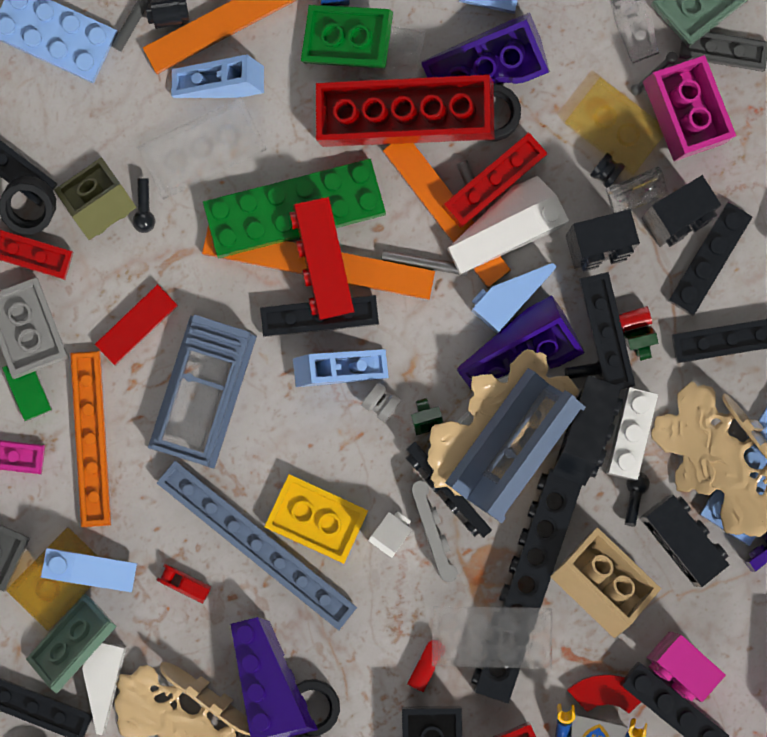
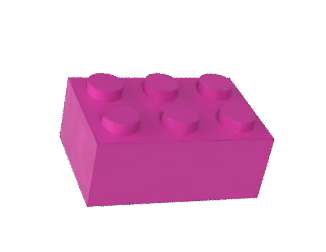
(689, 108)
(686, 666)

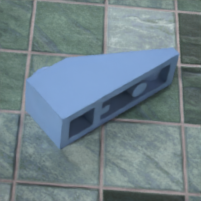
(219, 79)
(507, 298)
(340, 367)
(88, 570)

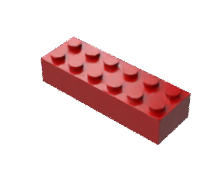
(405, 111)

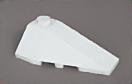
(513, 221)

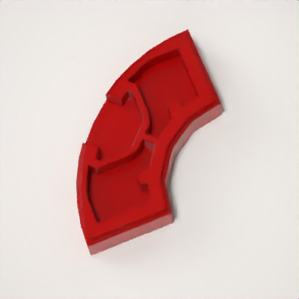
(603, 690)

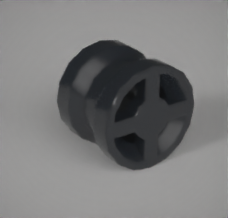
(607, 170)

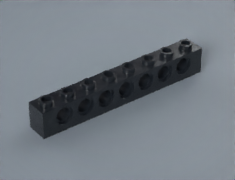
(502, 686)

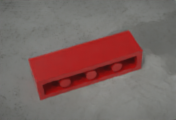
(322, 258)

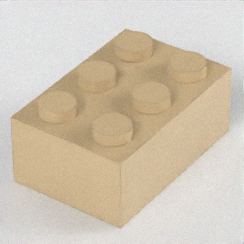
(606, 583)

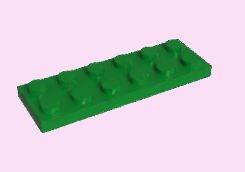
(262, 213)

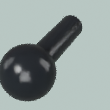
(143, 220)
(583, 370)
(636, 490)

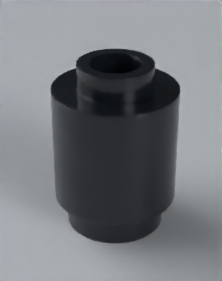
(167, 13)

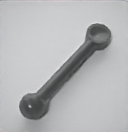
(671, 58)

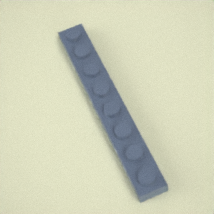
(256, 545)

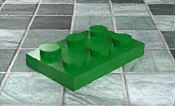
(347, 36)

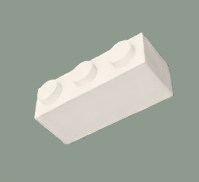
(631, 434)

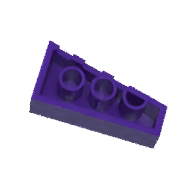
(267, 683)

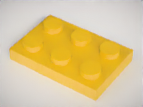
(316, 518)

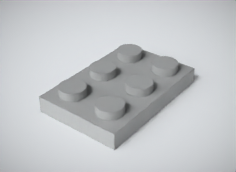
(28, 329)

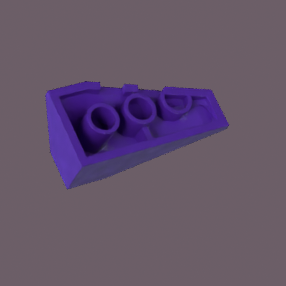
(506, 53)
(539, 329)

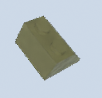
(95, 198)

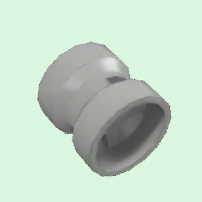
(387, 405)

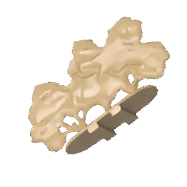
(453, 440)
(715, 458)
(144, 717)

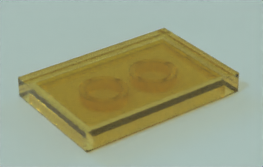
(615, 126)
(47, 598)

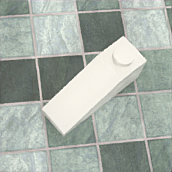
(101, 675)

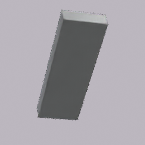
(728, 51)

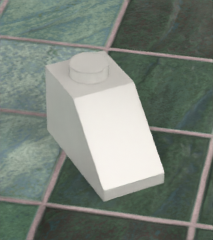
(391, 533)

